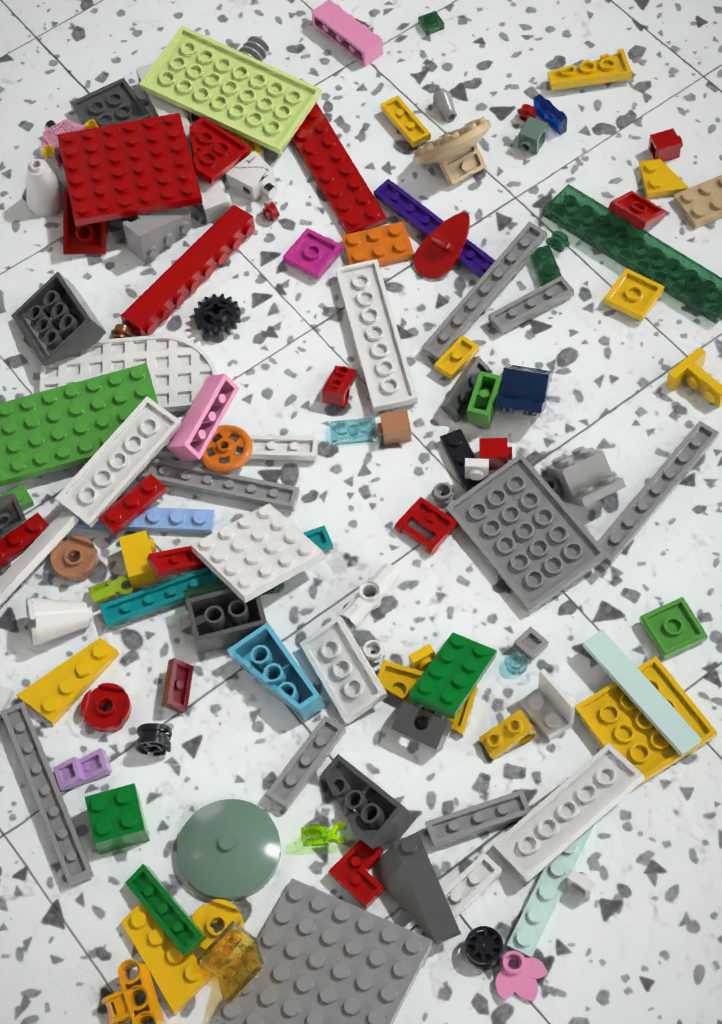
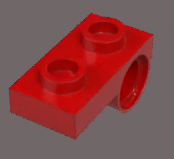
(338, 386)

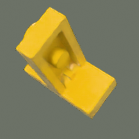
(691, 372)

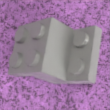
(585, 476)

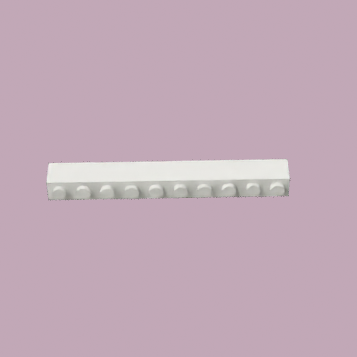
(214, 199)

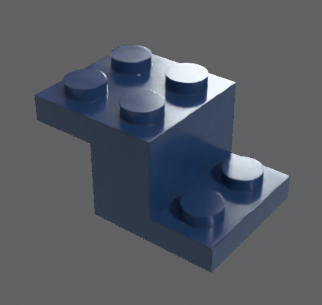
(524, 389)

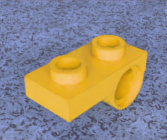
(511, 732)

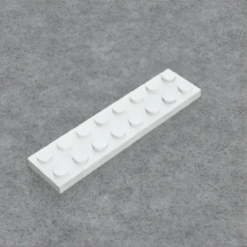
(376, 336)

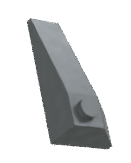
(368, 808)
(414, 885)

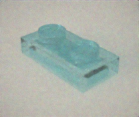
(353, 431)

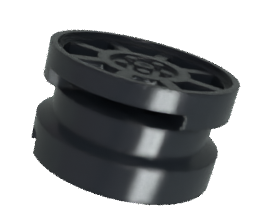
(153, 739)
(484, 947)

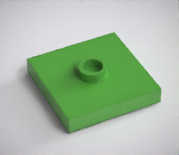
(673, 628)

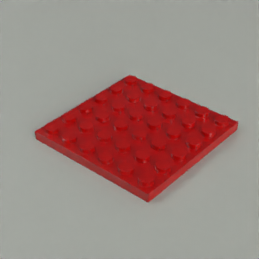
(128, 169)

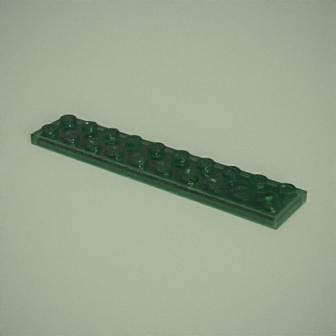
(637, 251)

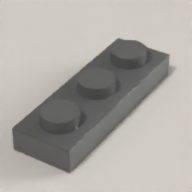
(459, 397)

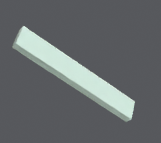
(642, 692)

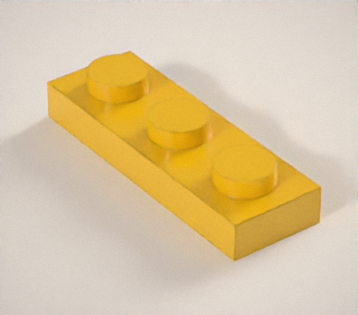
(405, 121)

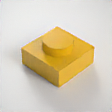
(422, 658)

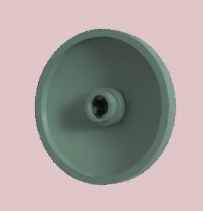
(229, 849)

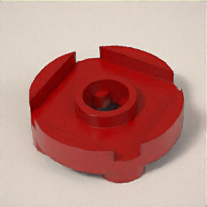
(111, 720)

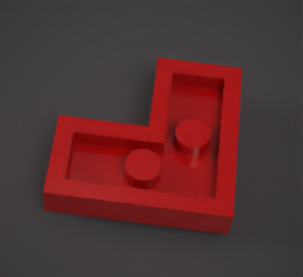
(353, 873)

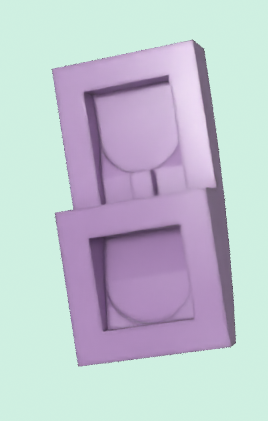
(82, 771)

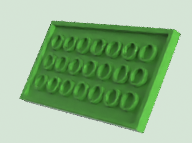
(67, 422)

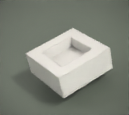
(476, 468)
(581, 884)

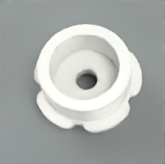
(373, 645)

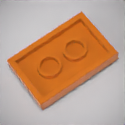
(385, 243)

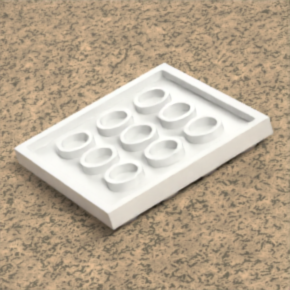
(257, 552)

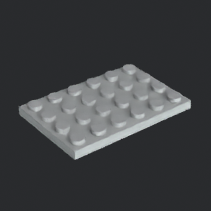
(526, 533)

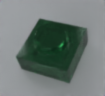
(431, 23)

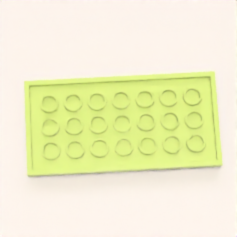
(231, 89)

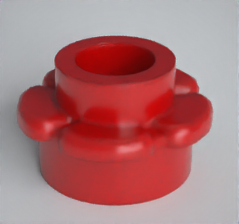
(525, 111)
(270, 211)

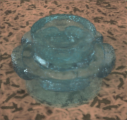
(516, 669)

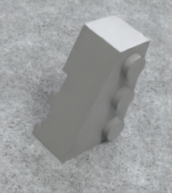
(156, 231)

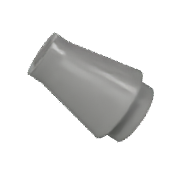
(444, 103)

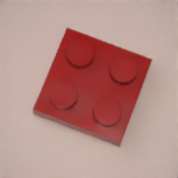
(637, 210)

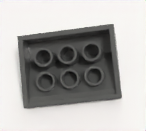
(58, 321)

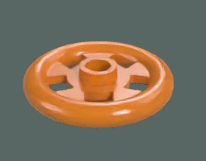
(236, 461)

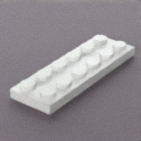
(118, 461)
(568, 812)

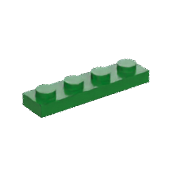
(165, 910)

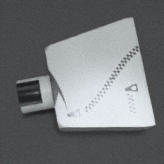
(252, 178)

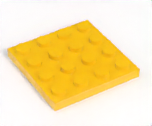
(617, 721)

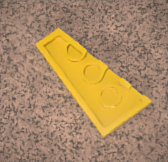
(600, 71)
(65, 684)
(174, 973)

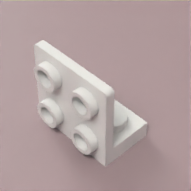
(549, 706)

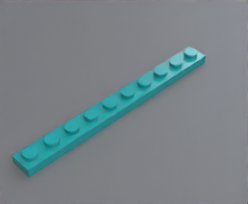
(171, 592)

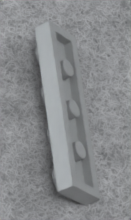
(531, 305)
(305, 762)
(477, 819)

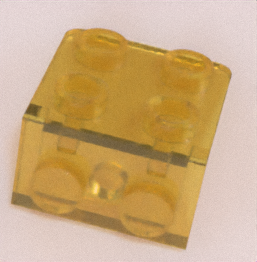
(232, 960)

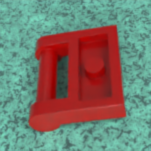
(431, 520)

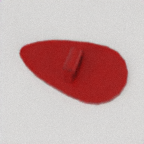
(442, 247)

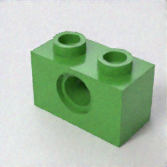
(483, 399)

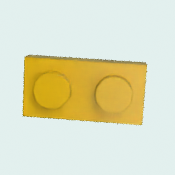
(456, 357)

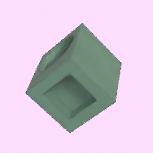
(533, 135)

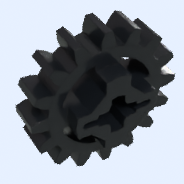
(217, 315)

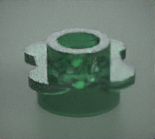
(558, 241)

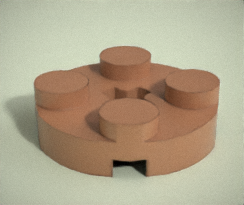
(77, 570)

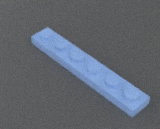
(166, 521)

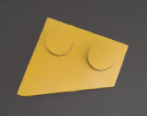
(659, 179)

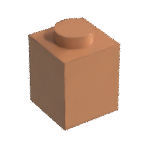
(394, 427)

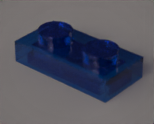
(550, 114)

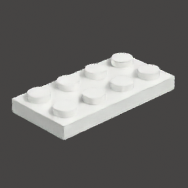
(343, 669)

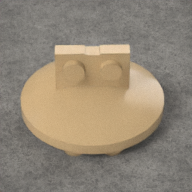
(456, 151)

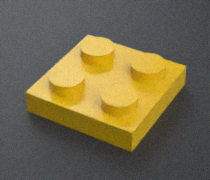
(634, 295)

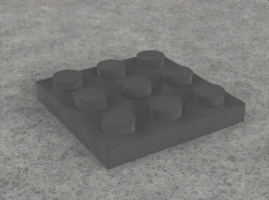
(110, 105)

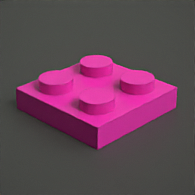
(312, 253)

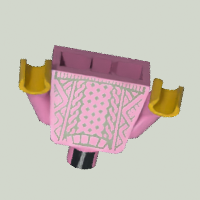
(50, 144)

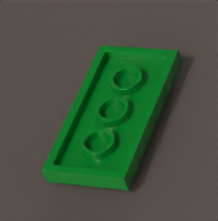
(452, 675)

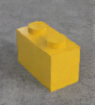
(135, 552)

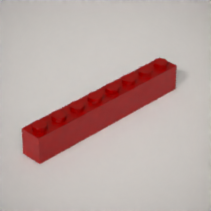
(188, 272)

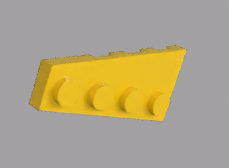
(400, 681)

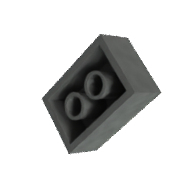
(223, 619)

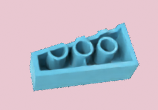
(274, 667)

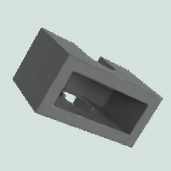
(408, 724)

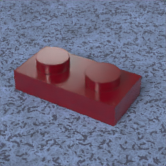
(177, 685)

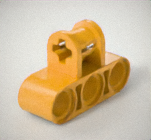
(123, 1005)

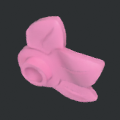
(519, 980)

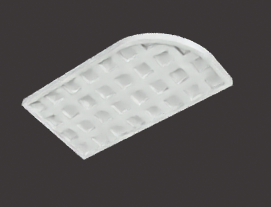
(174, 364)

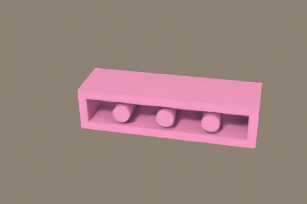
(347, 32)
(203, 417)

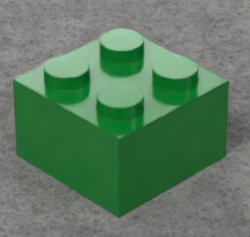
(117, 818)

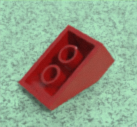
(85, 238)

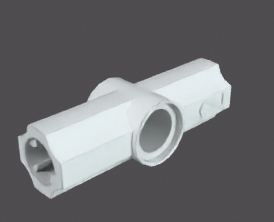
(378, 585)

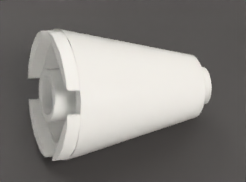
(43, 189)
(55, 618)

